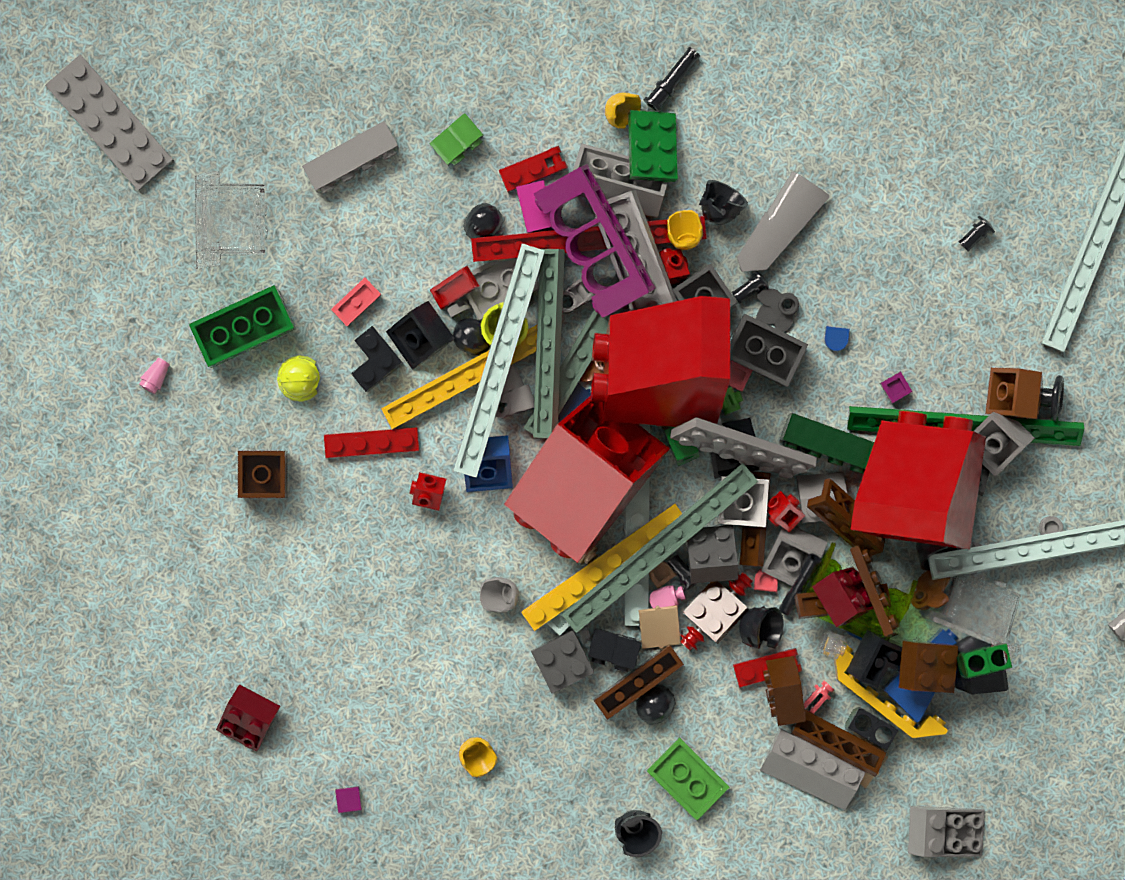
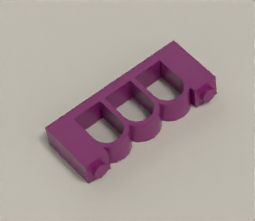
(552, 200)

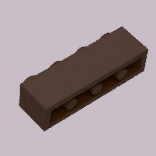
(638, 681)

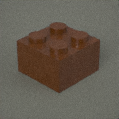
(262, 474)
(928, 666)
(784, 691)

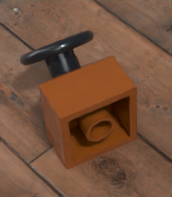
(1021, 393)

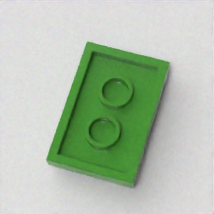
(688, 778)

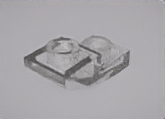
(831, 644)

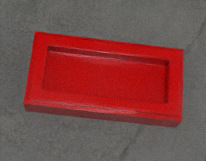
(454, 287)

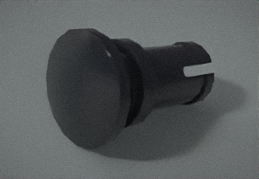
(976, 233)
(750, 287)
(681, 571)

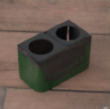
(864, 735)

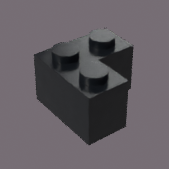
(381, 360)
(615, 649)
(874, 657)

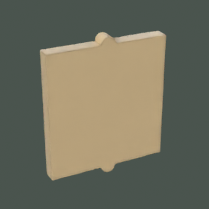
(659, 627)

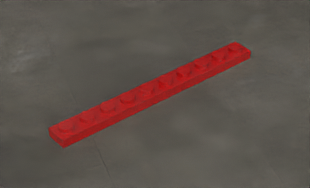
(591, 239)

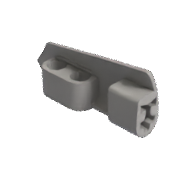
(781, 223)

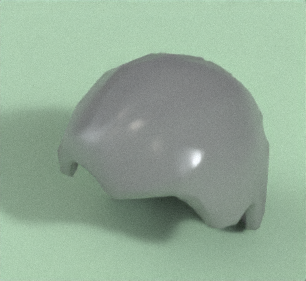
(498, 595)

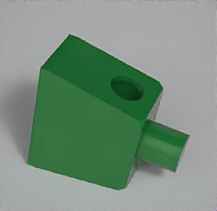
(681, 453)

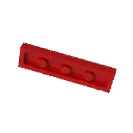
(371, 442)

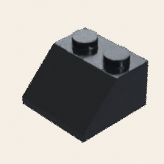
(420, 334)
(724, 467)
(984, 684)

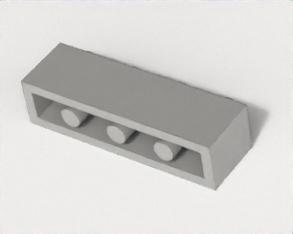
(350, 157)

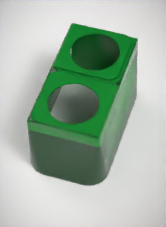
(967, 673)

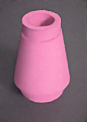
(154, 376)

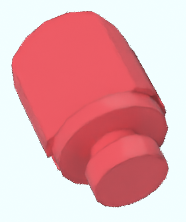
(824, 690)

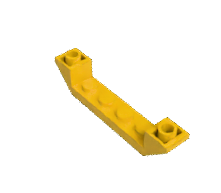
(929, 725)

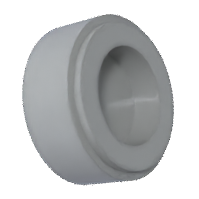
(1050, 525)

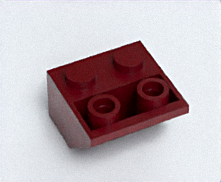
(843, 596)
(248, 717)

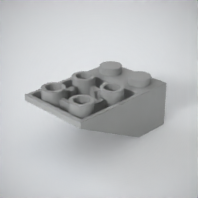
(946, 831)

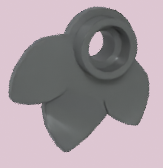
(773, 311)

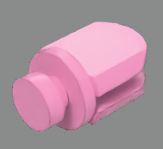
(667, 596)

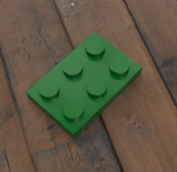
(652, 146)

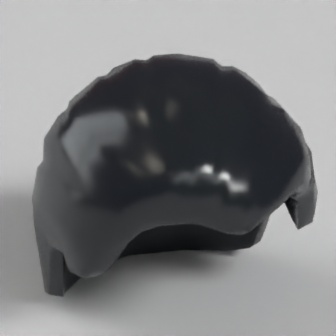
(483, 221)
(469, 337)
(655, 704)

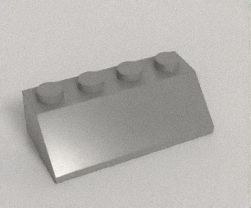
(613, 177)
(812, 769)

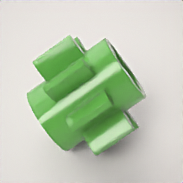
(731, 401)

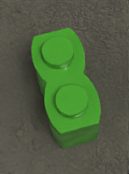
(456, 140)

